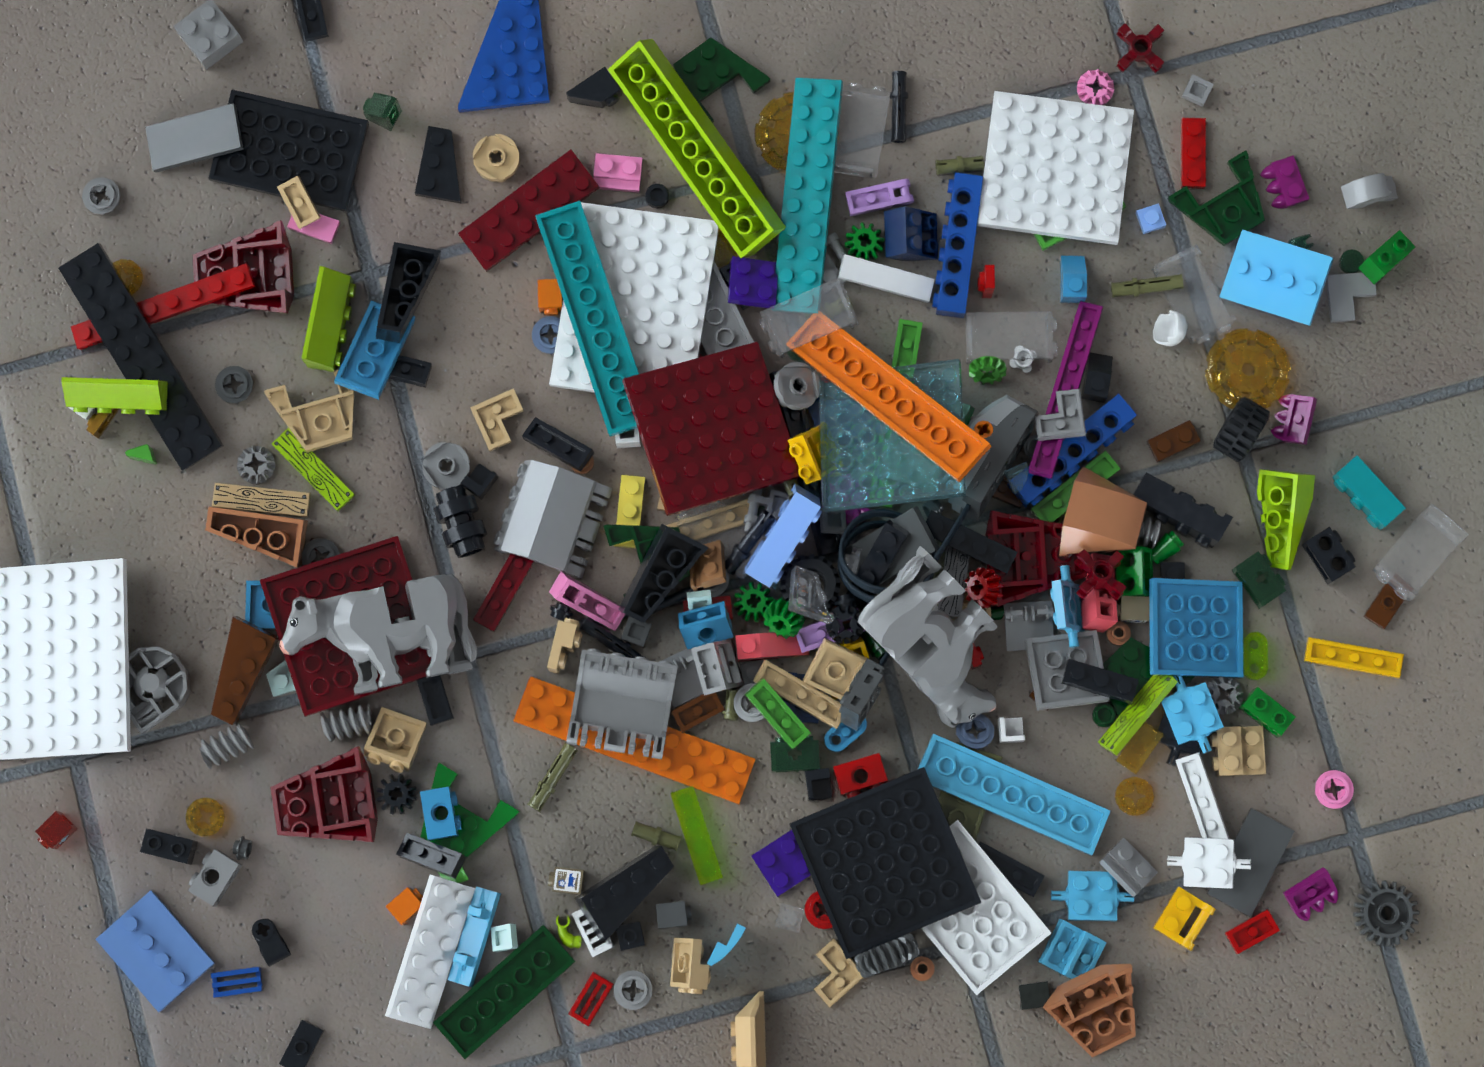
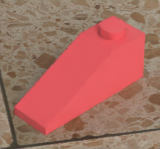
(1098, 607)
(766, 646)

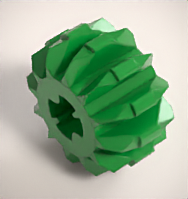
(867, 233)
(761, 606)
(782, 620)

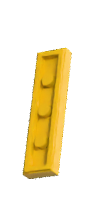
(1353, 657)

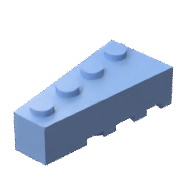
(783, 536)

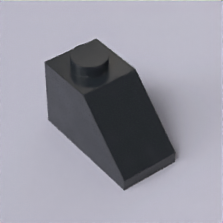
(596, 90)
(1097, 377)

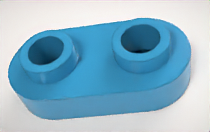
(846, 735)

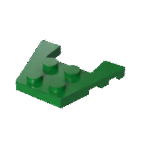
(474, 829)

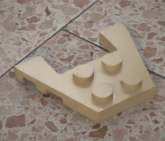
(317, 422)

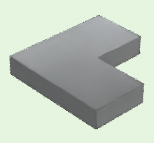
(1342, 290)
(1067, 422)

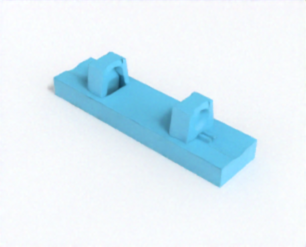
(474, 936)

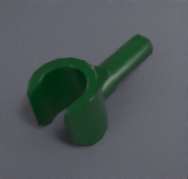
(997, 612)

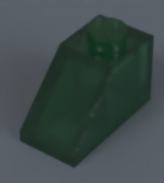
(382, 110)

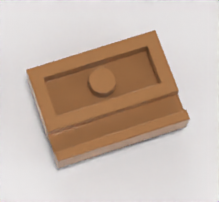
(709, 567)

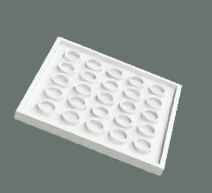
(1055, 168)

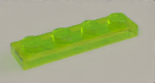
(696, 835)

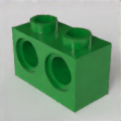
(1386, 257)
(1139, 571)
(1267, 712)

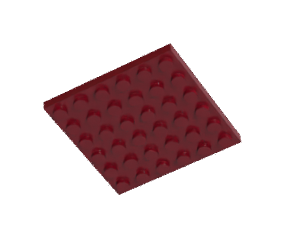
(711, 428)
(320, 670)

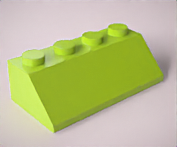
(328, 320)
(115, 394)

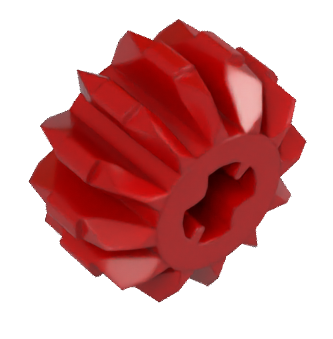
(983, 587)

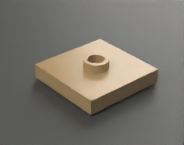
(833, 668)

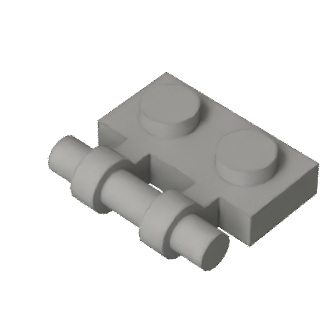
(771, 503)

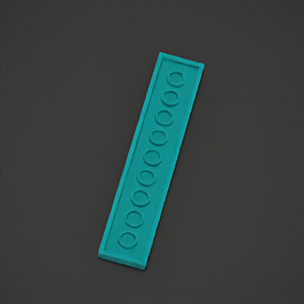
(808, 186)
(591, 311)

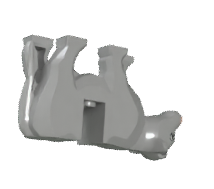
(363, 629)
(927, 641)

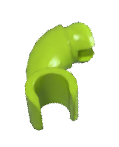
(567, 938)

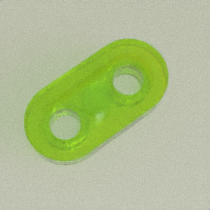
(1255, 656)

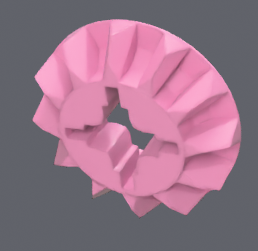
(1086, 93)
(1339, 779)

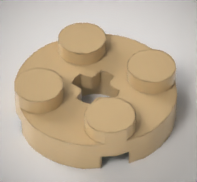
(500, 170)

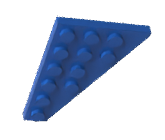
(510, 61)

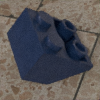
(910, 234)

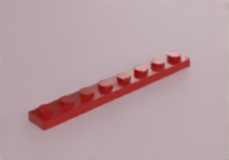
(178, 301)

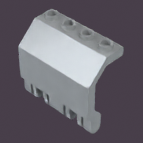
(550, 515)
(622, 700)

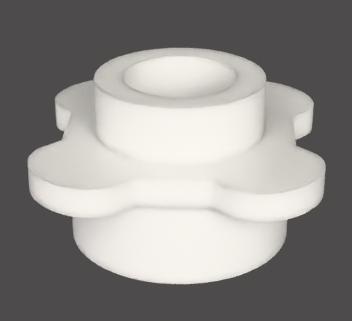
(1024, 365)

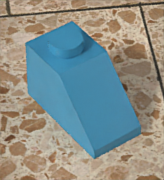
(1073, 279)

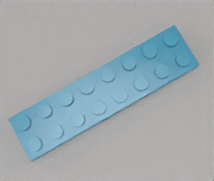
(1014, 795)

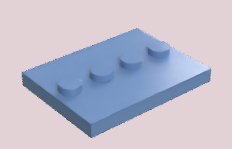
(155, 951)

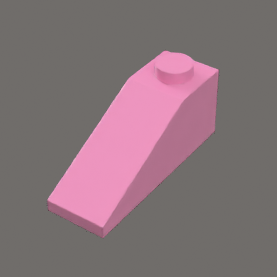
(586, 601)

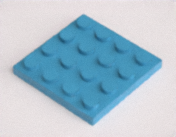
(1196, 628)

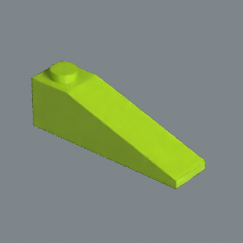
(1285, 508)

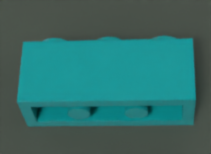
(1368, 493)

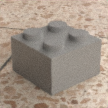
(208, 33)

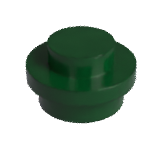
(1104, 715)

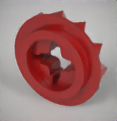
(812, 910)

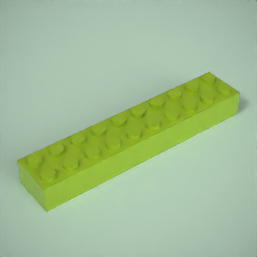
(696, 148)

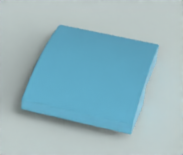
(722, 950)
(1071, 950)

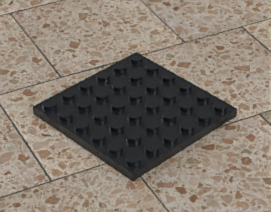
(885, 863)

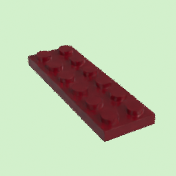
(514, 220)

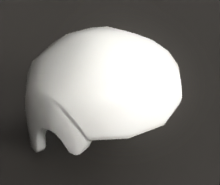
(1170, 329)

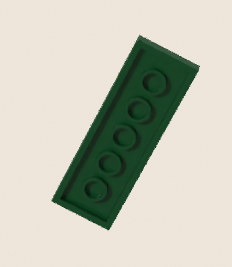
(504, 992)

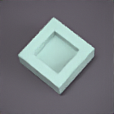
(698, 599)
(504, 937)

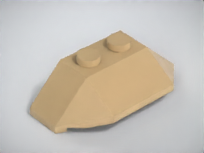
(750, 1034)

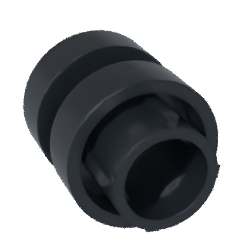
(463, 530)

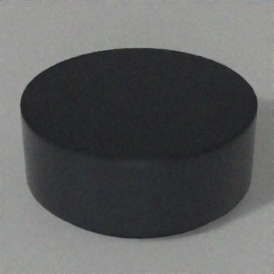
(657, 196)

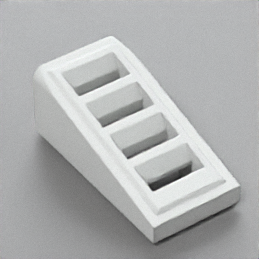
(593, 951)

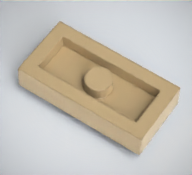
(299, 202)

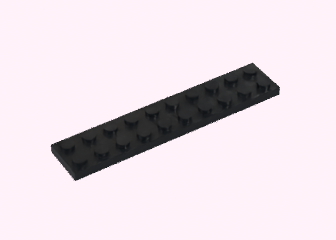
(140, 353)

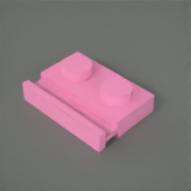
(618, 172)

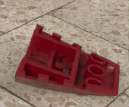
(270, 263)
(1037, 555)
(328, 801)

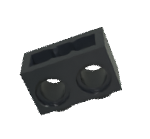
(1323, 558)
(168, 846)

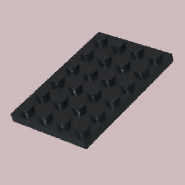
(290, 142)

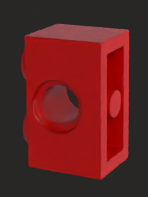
(845, 774)

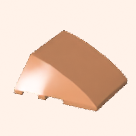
(1100, 516)
(1096, 1007)

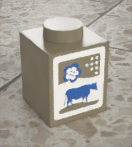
(1133, 609)
(567, 880)

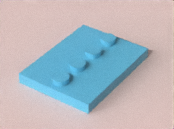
(1276, 277)

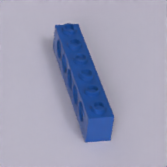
(970, 186)
(1115, 409)

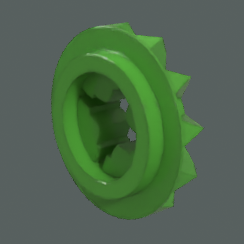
(987, 364)

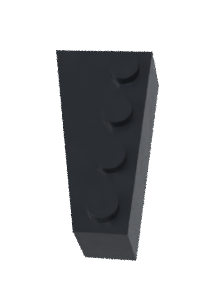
(405, 285)
(1182, 511)
(660, 572)
(620, 893)

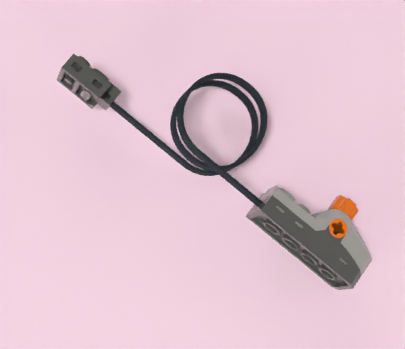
(1006, 427)

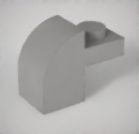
(1369, 190)

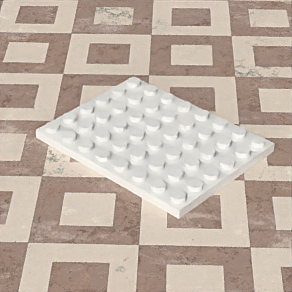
(659, 283)
(64, 660)

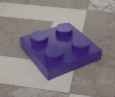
(752, 282)
(782, 863)

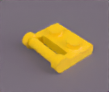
(1177, 913)

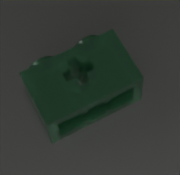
(1263, 591)
(783, 763)

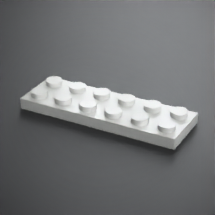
(430, 952)

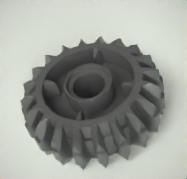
(1400, 917)
(887, 955)

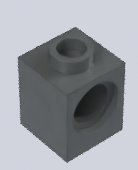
(673, 914)

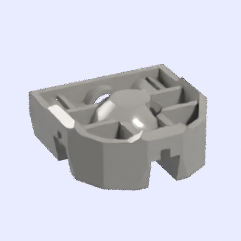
(160, 684)

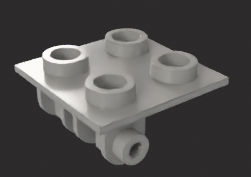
(1027, 621)
(687, 680)

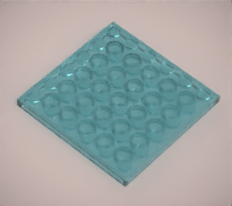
(872, 464)

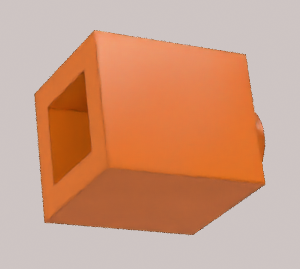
(549, 297)
(405, 905)

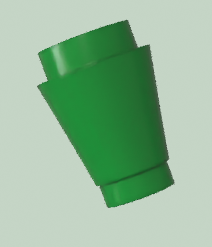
(1166, 547)

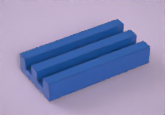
(215, 985)

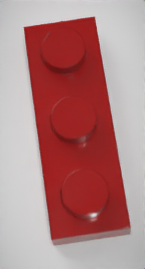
(1193, 153)

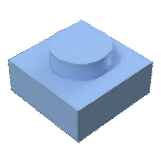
(1150, 218)

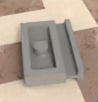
(1128, 867)

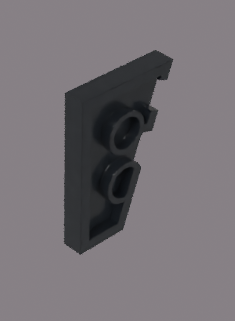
(438, 167)

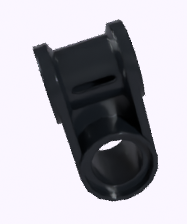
(271, 946)

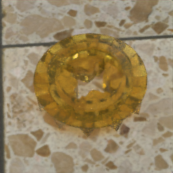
(130, 268)
(1126, 804)
(194, 814)

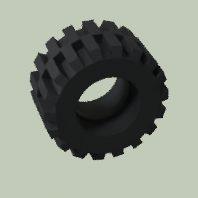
(1241, 429)
(822, 568)

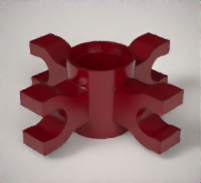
(1148, 56)
(1096, 582)

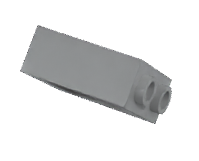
(714, 668)

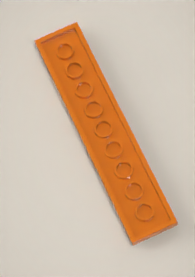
(896, 402)
(684, 756)

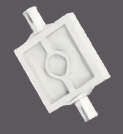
(1209, 862)

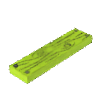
(313, 470)
(1137, 713)

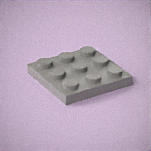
(1047, 666)

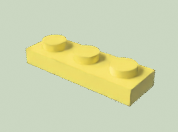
(630, 504)

